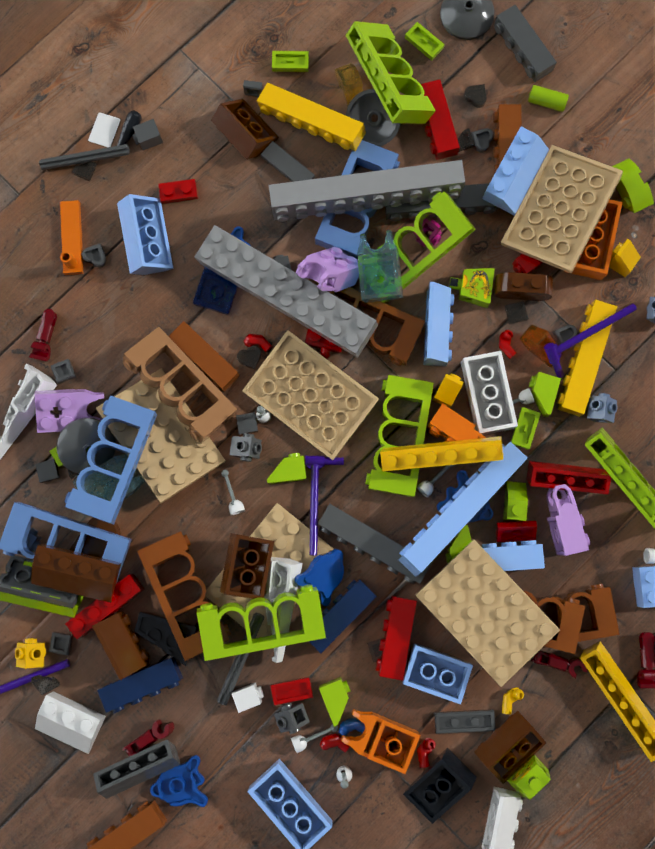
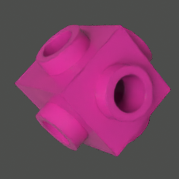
(430, 226)

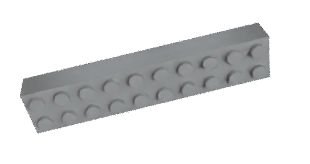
(366, 190)
(286, 291)

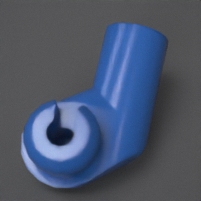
(350, 725)

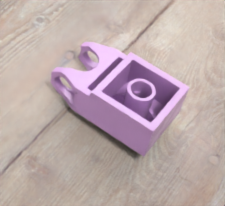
(330, 269)
(70, 401)
(566, 522)

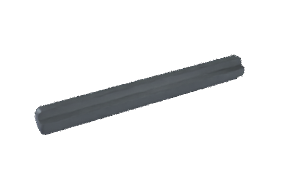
(83, 157)
(239, 662)

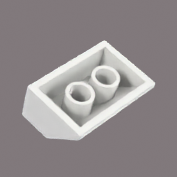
(69, 721)
(502, 819)

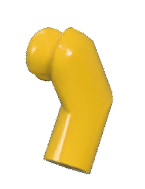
(509, 698)

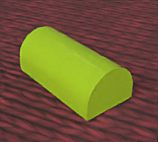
(548, 98)

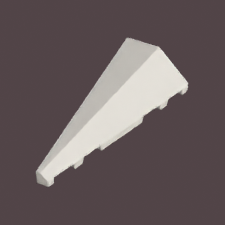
(23, 405)
(280, 580)

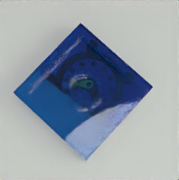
(215, 292)

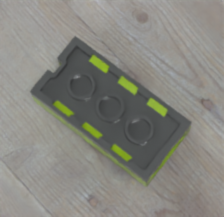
(17, 589)

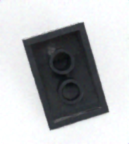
(440, 786)

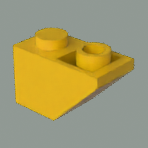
(624, 258)
(448, 390)

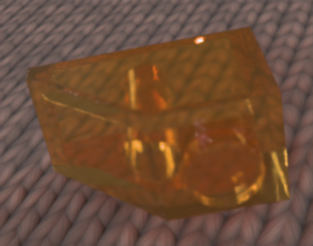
(535, 340)

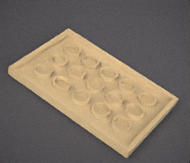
(561, 208)
(310, 395)
(170, 454)
(290, 541)
(487, 612)

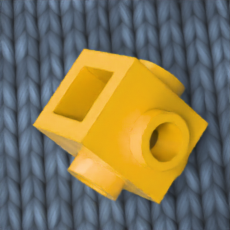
(30, 653)

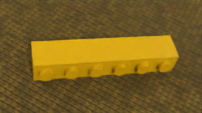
(311, 117)
(586, 361)
(442, 453)
(621, 696)

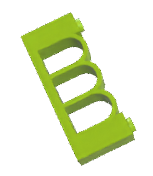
(371, 38)
(454, 220)
(409, 390)
(623, 473)
(212, 636)

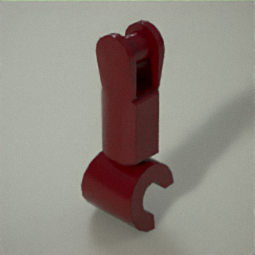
(40, 349)
(559, 663)
(646, 676)
(149, 737)

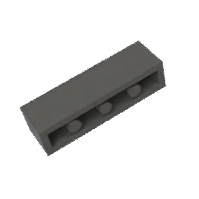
(524, 43)
(136, 769)

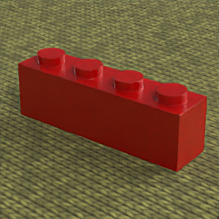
(440, 124)
(575, 477)
(100, 610)
(397, 637)

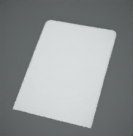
(104, 130)

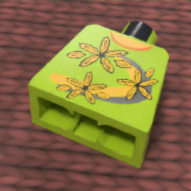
(475, 286)
(530, 778)

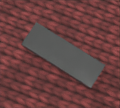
(286, 163)
(464, 721)

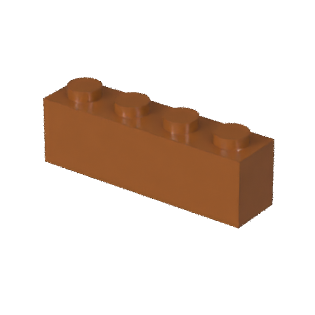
(508, 122)
(204, 356)
(131, 829)

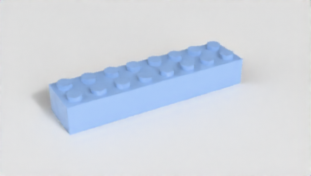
(460, 511)

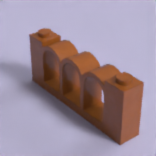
(408, 335)
(159, 553)
(601, 611)
(568, 621)

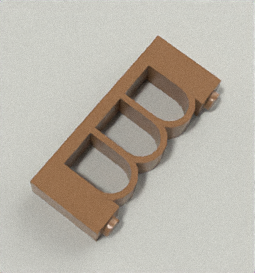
(152, 347)

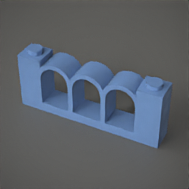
(369, 157)
(115, 411)
(20, 522)

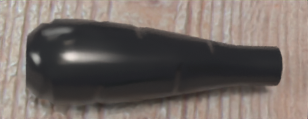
(132, 119)

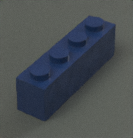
(343, 612)
(140, 684)

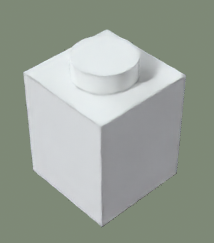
(247, 697)

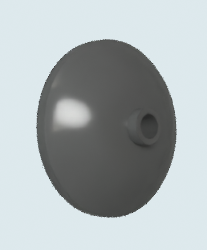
(464, 21)
(362, 109)
(76, 438)

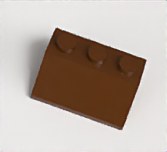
(243, 128)
(246, 566)
(121, 645)
(510, 747)

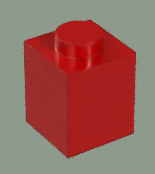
(525, 264)

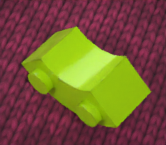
(633, 191)

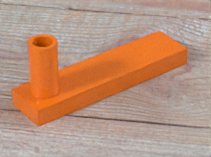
(71, 237)

